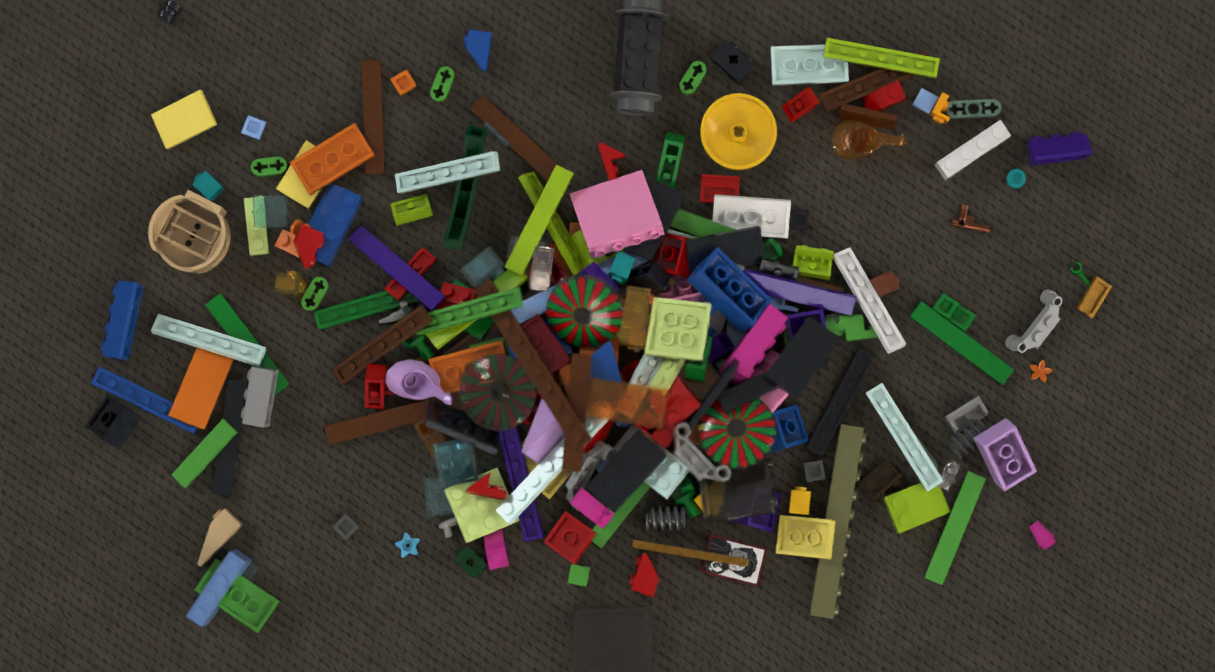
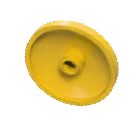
(738, 131)

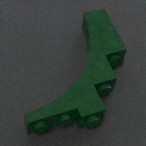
(465, 193)

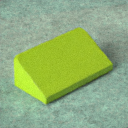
(411, 209)

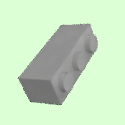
(259, 396)

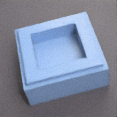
(925, 101)
(253, 127)

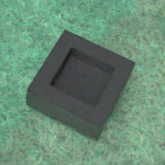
(814, 471)
(346, 526)

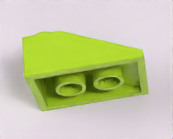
(915, 506)

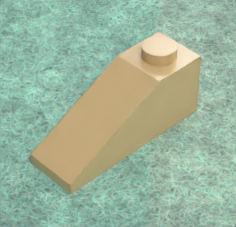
(219, 532)

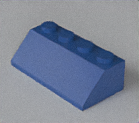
(334, 219)
(729, 290)
(123, 320)

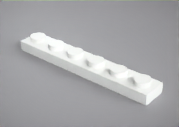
(869, 300)

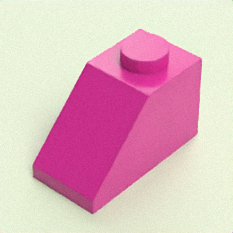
(592, 508)
(496, 550)

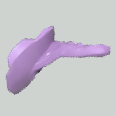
(415, 381)

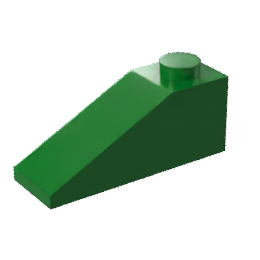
(670, 158)

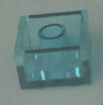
(483, 267)
(455, 463)

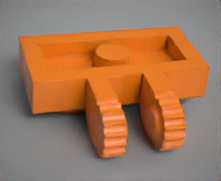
(286, 239)

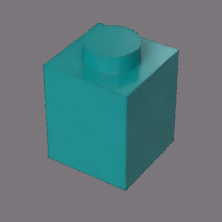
(207, 185)
(621, 268)

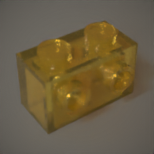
(290, 284)

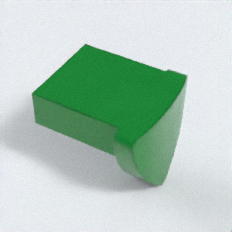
(772, 249)

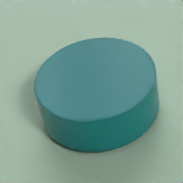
(1016, 178)

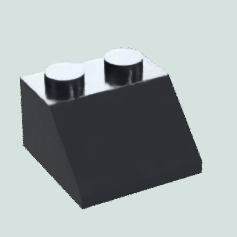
(113, 422)

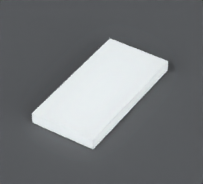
(746, 212)

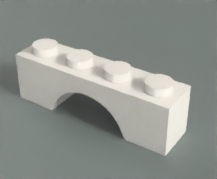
(972, 150)

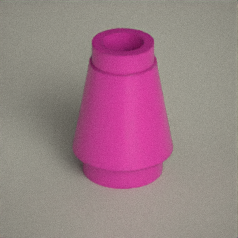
(1042, 535)

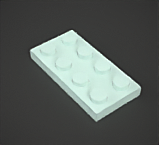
(805, 66)
(667, 474)

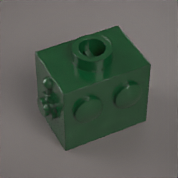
(478, 564)

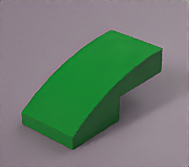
(954, 312)

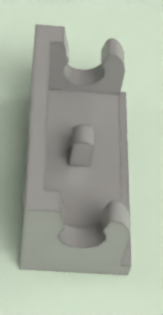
(966, 414)

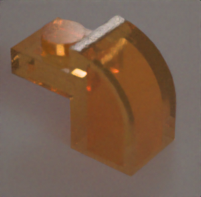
(429, 435)

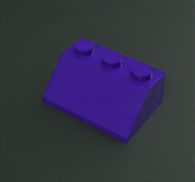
(1058, 148)

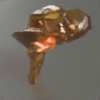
(859, 139)

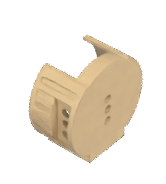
(174, 224)

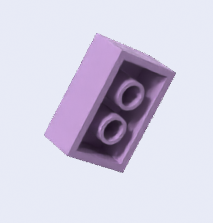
(1005, 454)

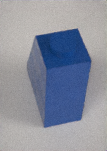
(605, 364)

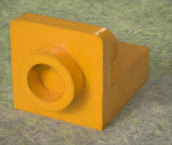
(941, 105)

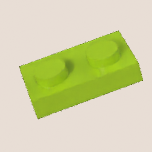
(813, 262)

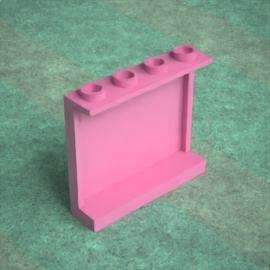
(617, 214)

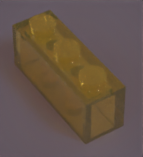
(635, 317)

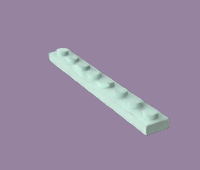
(540, 477)

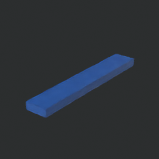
(138, 396)

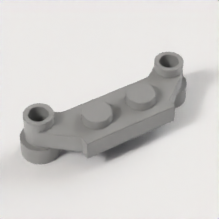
(1040, 327)
(694, 459)
(589, 464)

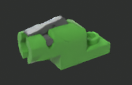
(850, 325)

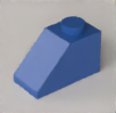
(478, 46)

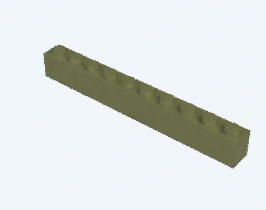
(839, 509)

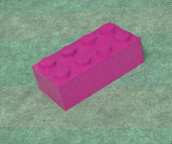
(755, 343)

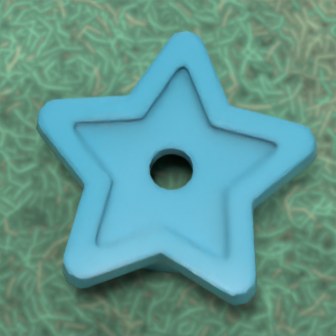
(407, 540)

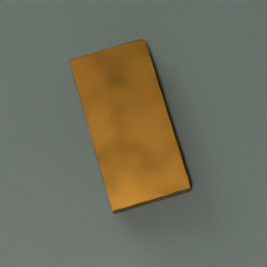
(1093, 297)

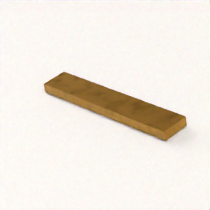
(690, 553)

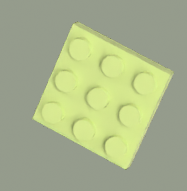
(678, 329)
(476, 513)

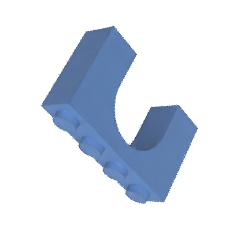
(208, 601)

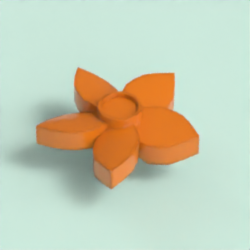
(1040, 371)

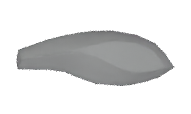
(398, 314)
(446, 526)

